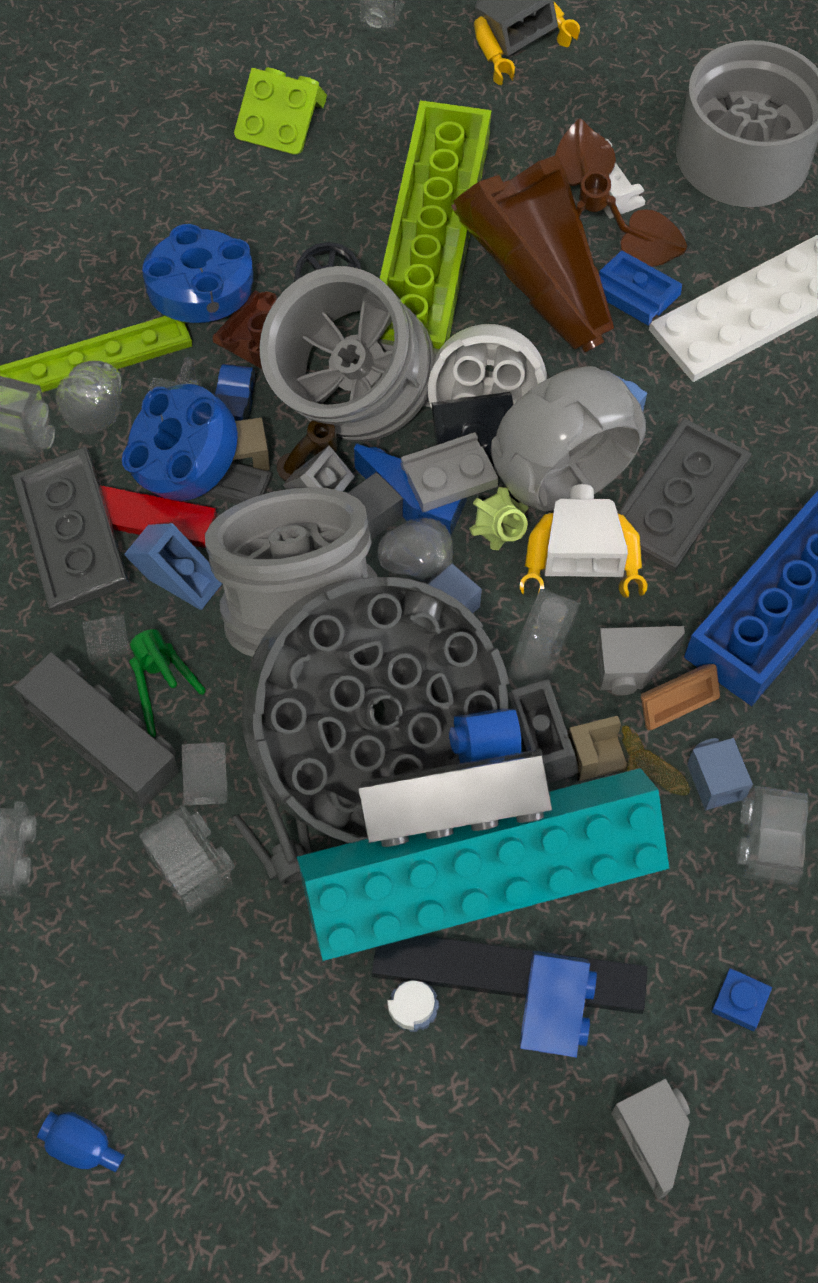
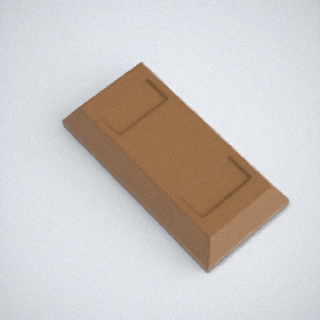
(680, 696)

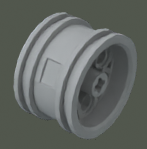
(282, 550)

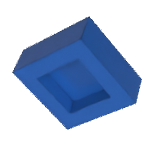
(741, 999)

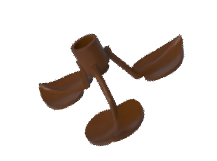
(589, 162)

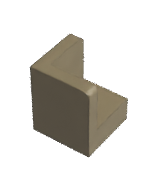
(252, 443)
(597, 748)

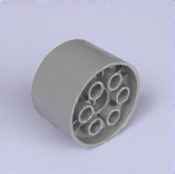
(766, 137)

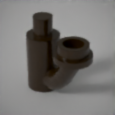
(317, 438)

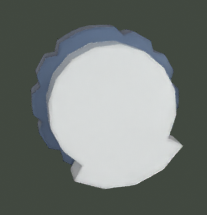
(413, 1005)

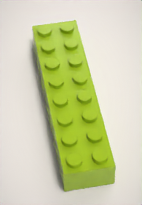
(426, 237)

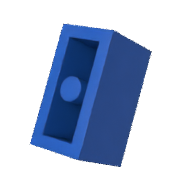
(555, 1004)

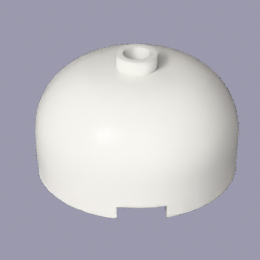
(462, 362)

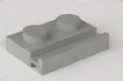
(449, 472)

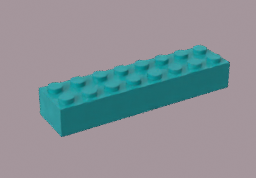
(382, 894)

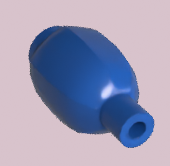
(78, 1142)

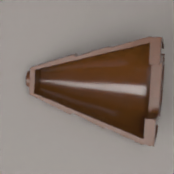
(541, 247)

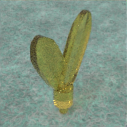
(652, 765)

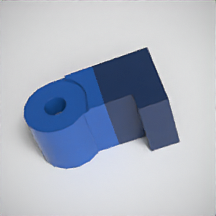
(236, 389)

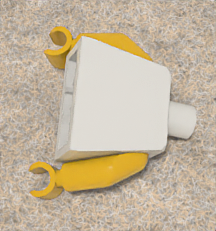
(586, 541)

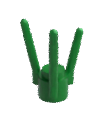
(155, 656)

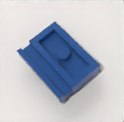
(637, 287)

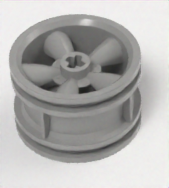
(305, 319)

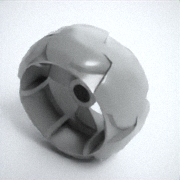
(566, 434)

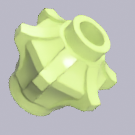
(500, 519)

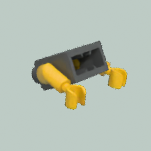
(512, 24)

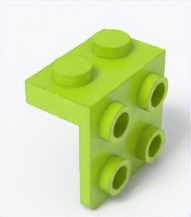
(278, 110)

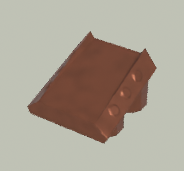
(243, 329)

